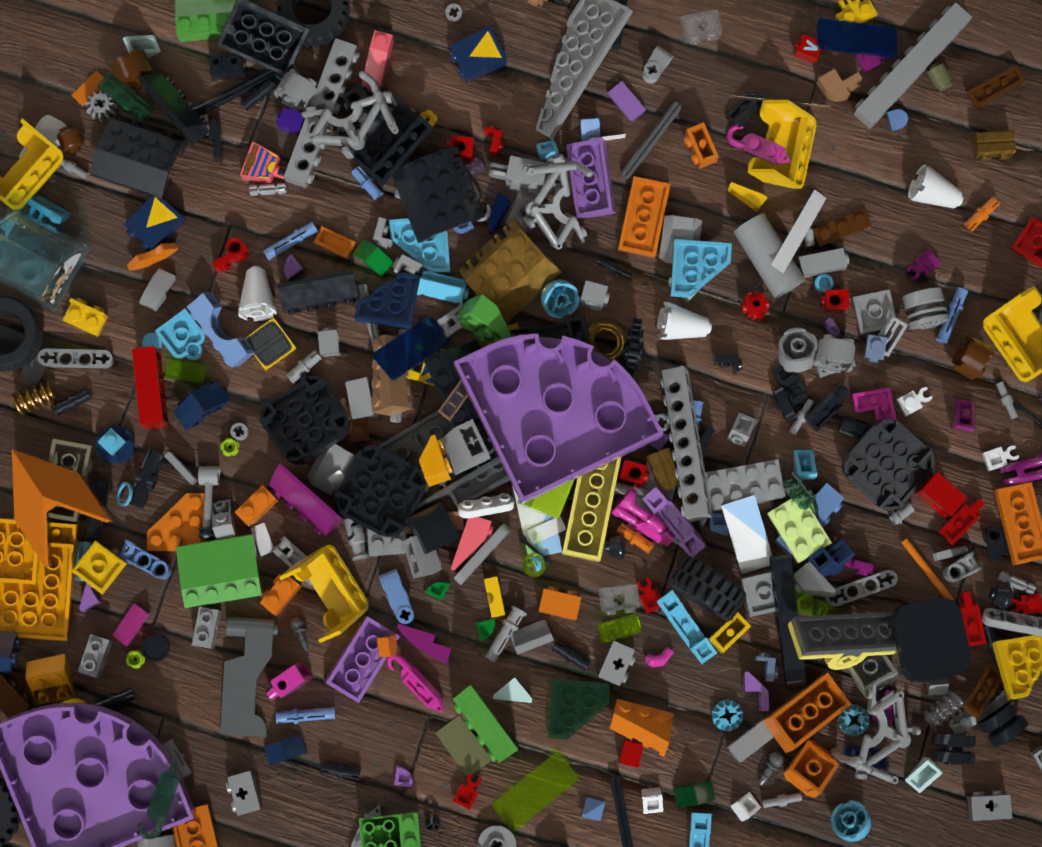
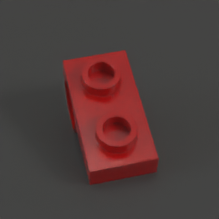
(224, 263)

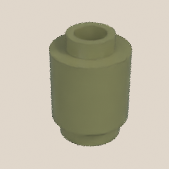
(940, 76)

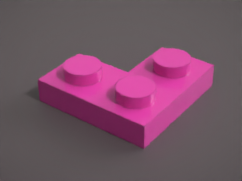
(876, 400)

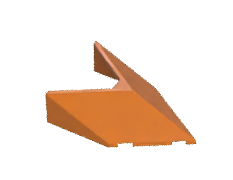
(41, 487)

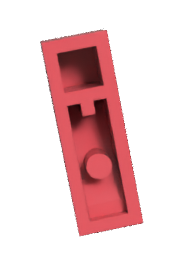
(378, 57)
(473, 537)

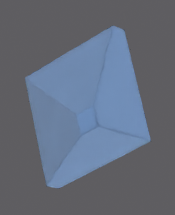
(718, 524)
(593, 809)

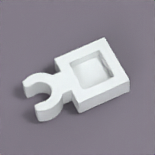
(911, 402)
(997, 458)

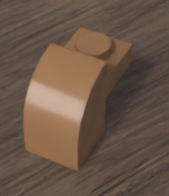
(834, 88)

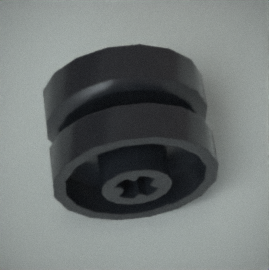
(1003, 724)
(953, 749)

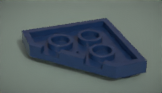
(391, 303)

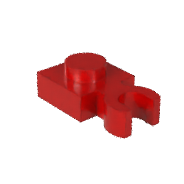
(649, 597)
(1028, 604)
(466, 794)

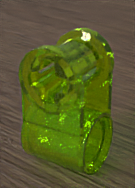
(815, 606)

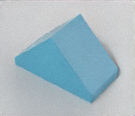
(804, 464)

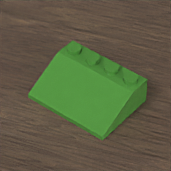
(201, 18)
(219, 570)
(485, 724)

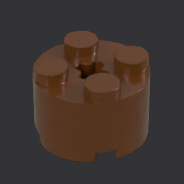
(131, 67)
(971, 358)

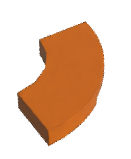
(152, 257)

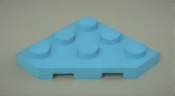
(431, 253)
(697, 264)

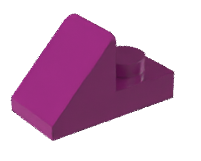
(964, 415)

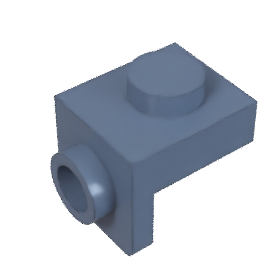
(875, 348)
(771, 670)

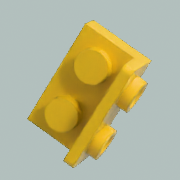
(85, 317)

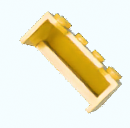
(795, 132)
(31, 169)
(1018, 334)

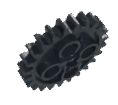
(633, 347)

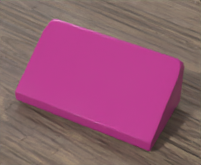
(131, 624)

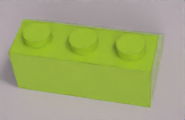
(550, 502)

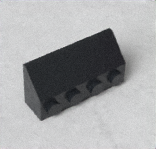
(175, 107)
(318, 292)

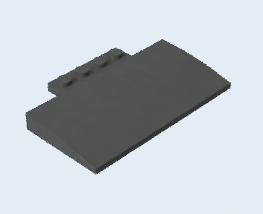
(464, 486)

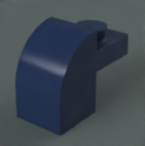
(830, 562)

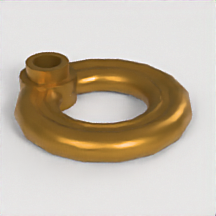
(613, 328)

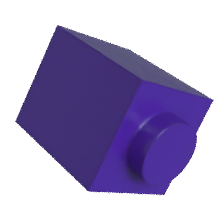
(290, 121)

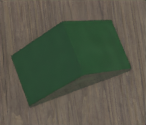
(694, 794)

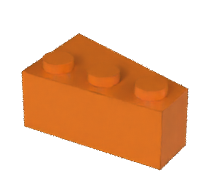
(643, 724)

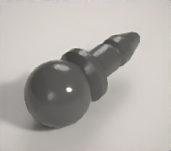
(297, 625)
(776, 760)

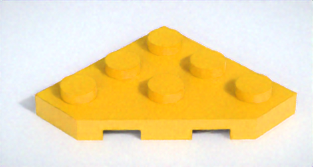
(1019, 664)

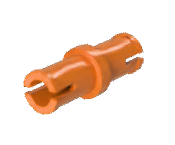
(981, 214)
(635, 537)

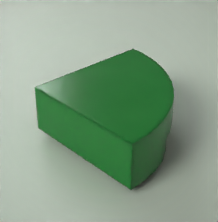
(438, 590)
(485, 628)

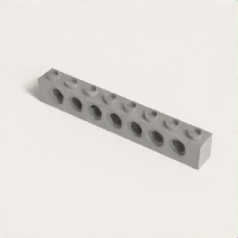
(339, 50)
(701, 508)

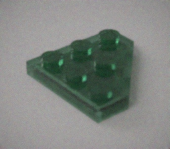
(574, 705)

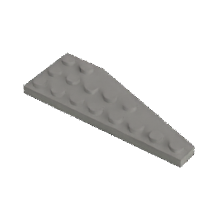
(587, 41)

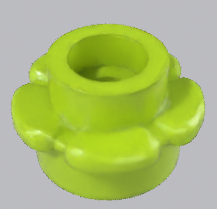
(230, 442)
(130, 659)

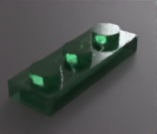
(125, 97)

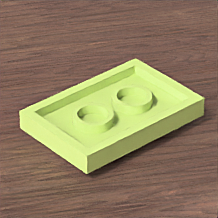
(799, 530)

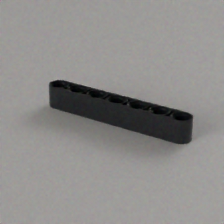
(785, 611)

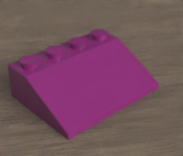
(305, 501)

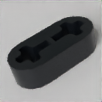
(783, 404)

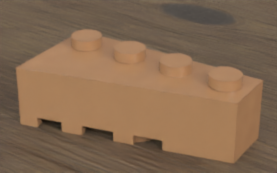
(388, 395)

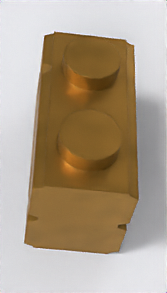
(994, 144)
(663, 469)

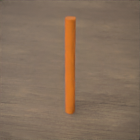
(926, 569)

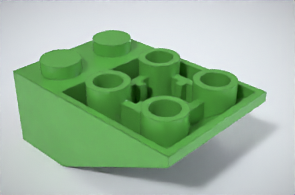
(483, 320)
(391, 830)

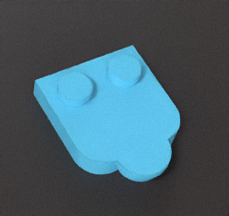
(182, 336)

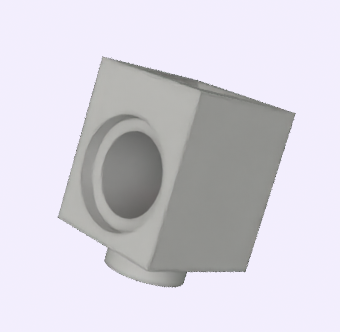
(329, 342)

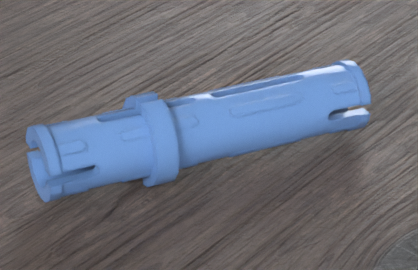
(309, 229)
(955, 308)
(305, 715)

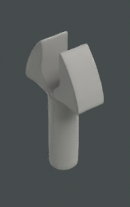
(950, 553)

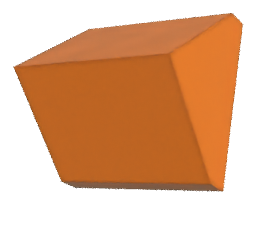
(387, 646)

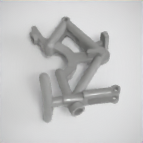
(355, 139)
(536, 209)
(900, 736)

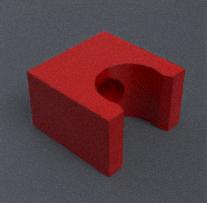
(941, 495)

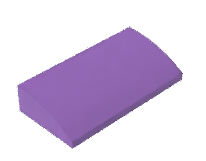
(592, 194)
(359, 660)

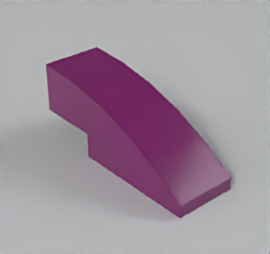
(425, 642)

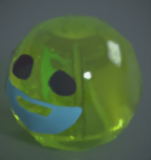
(533, 565)

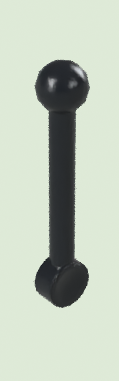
(1018, 405)
(523, 539)

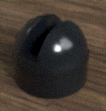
(432, 823)

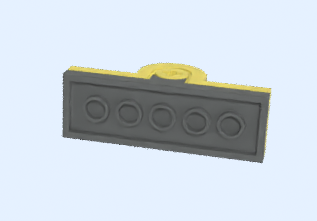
(842, 638)

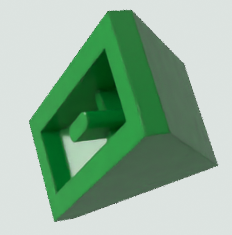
(373, 257)

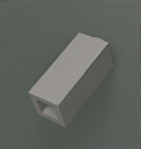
(823, 262)
(750, 741)

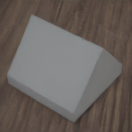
(937, 686)

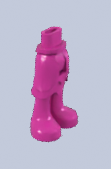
(648, 522)

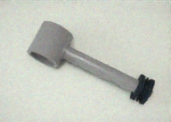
(209, 477)

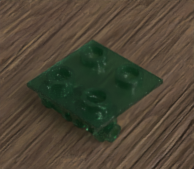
(800, 495)

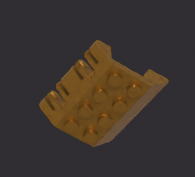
(510, 271)

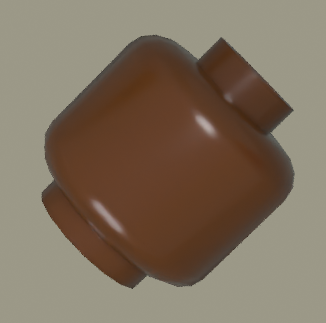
(70, 138)

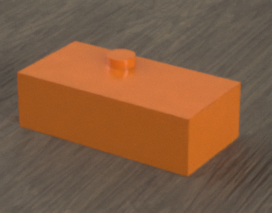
(806, 712)

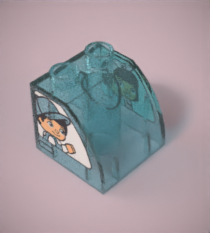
(38, 258)

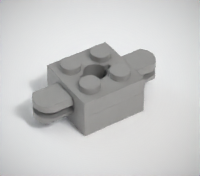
(517, 179)

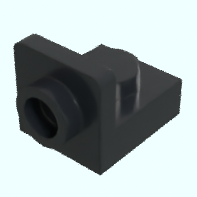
(725, 360)

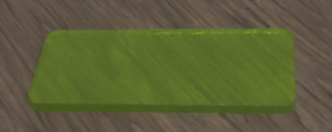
(535, 791)

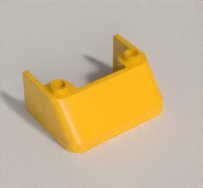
(334, 586)

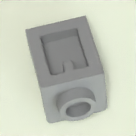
(382, 230)
(410, 265)
(741, 429)

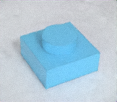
(547, 150)
(111, 442)

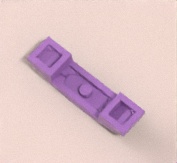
(671, 514)

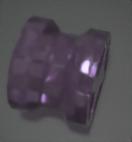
(475, 167)

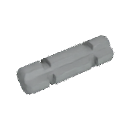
(267, 189)
(1016, 582)

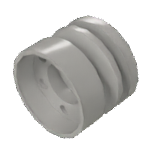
(925, 308)

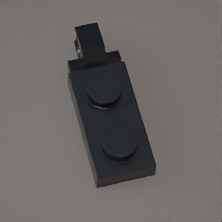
(827, 407)

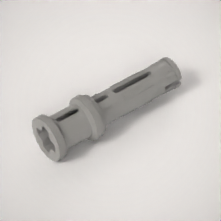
(509, 626)

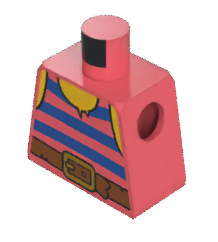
(261, 165)

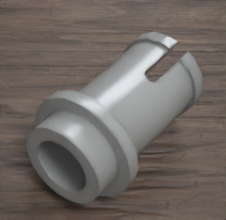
(900, 514)

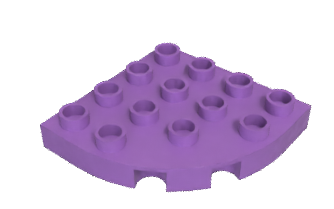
(554, 409)
(85, 776)

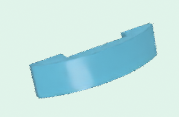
(686, 627)
(700, 829)

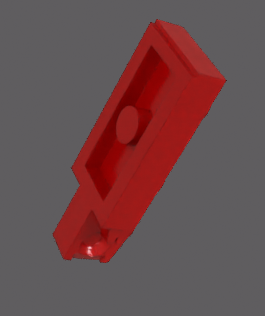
(961, 521)
(972, 619)

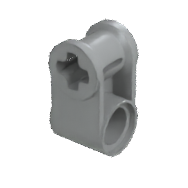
(657, 62)
(964, 566)

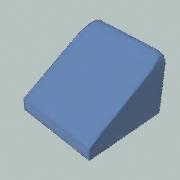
(589, 128)

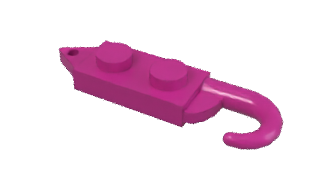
(759, 147)
(418, 684)

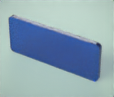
(856, 38)
(411, 348)

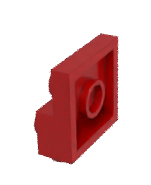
(1030, 242)

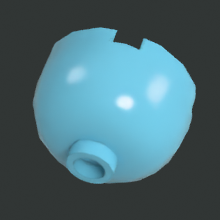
(560, 298)
(851, 821)

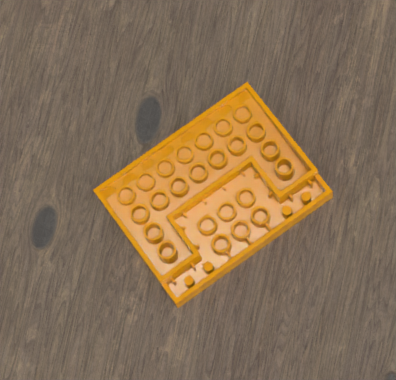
(32, 596)

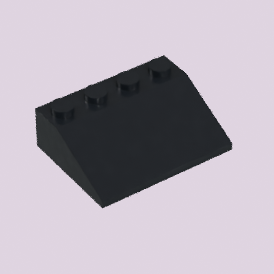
(262, 36)
(446, 378)

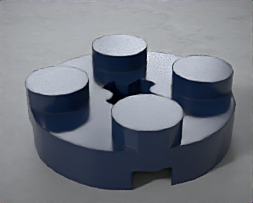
(124, 452)

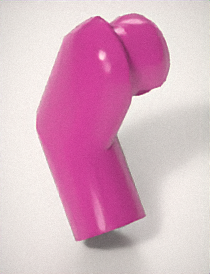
(659, 660)

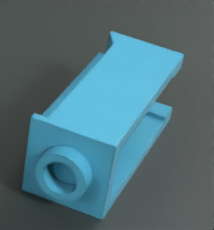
(443, 287)

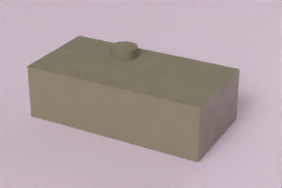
(72, 457)

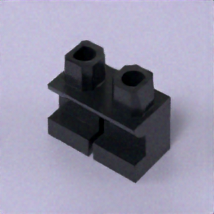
(226, 66)

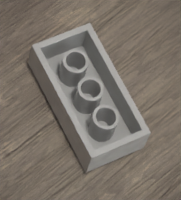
(740, 482)

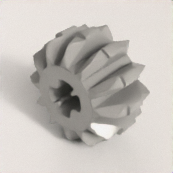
(94, 108)

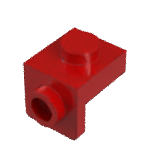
(497, 145)

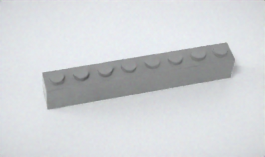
(912, 66)

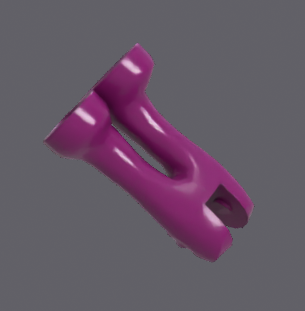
(1020, 466)

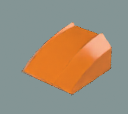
(811, 768)

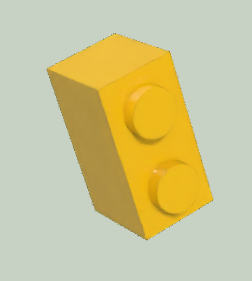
(729, 633)

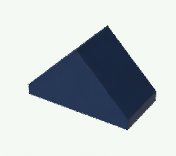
(285, 749)

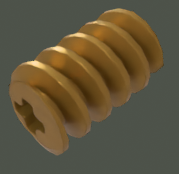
(34, 398)

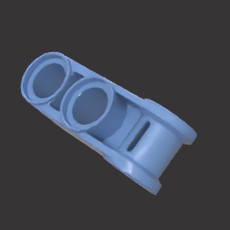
(133, 554)
(397, 595)

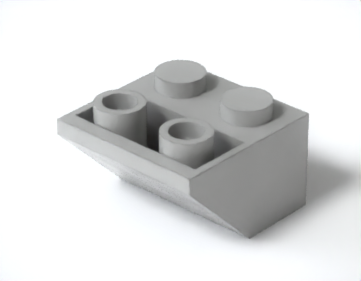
(465, 447)

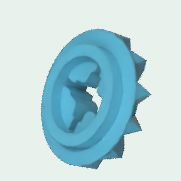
(719, 710)
(844, 720)

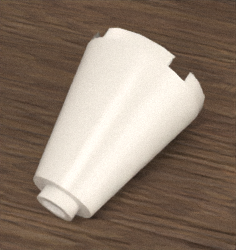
(934, 189)
(256, 296)
(681, 323)

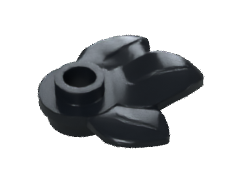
(997, 546)

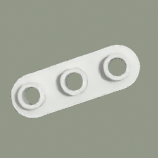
(486, 506)

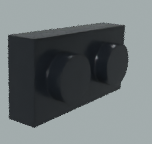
(744, 110)

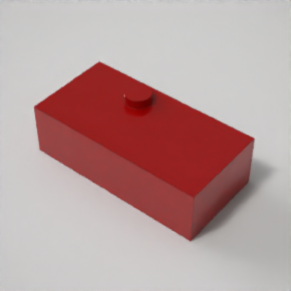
(150, 387)

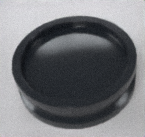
(155, 648)

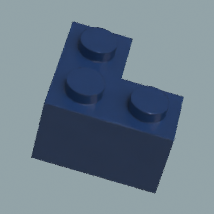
(200, 404)

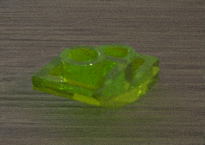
(185, 371)
(619, 628)

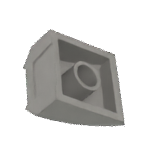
(677, 228)
(327, 464)
(875, 670)

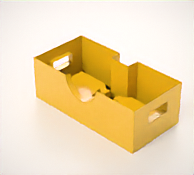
(494, 597)

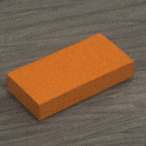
(334, 242)

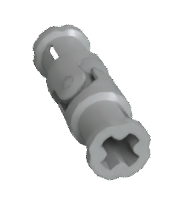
(356, 539)

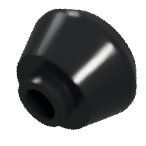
(616, 546)
(1001, 595)

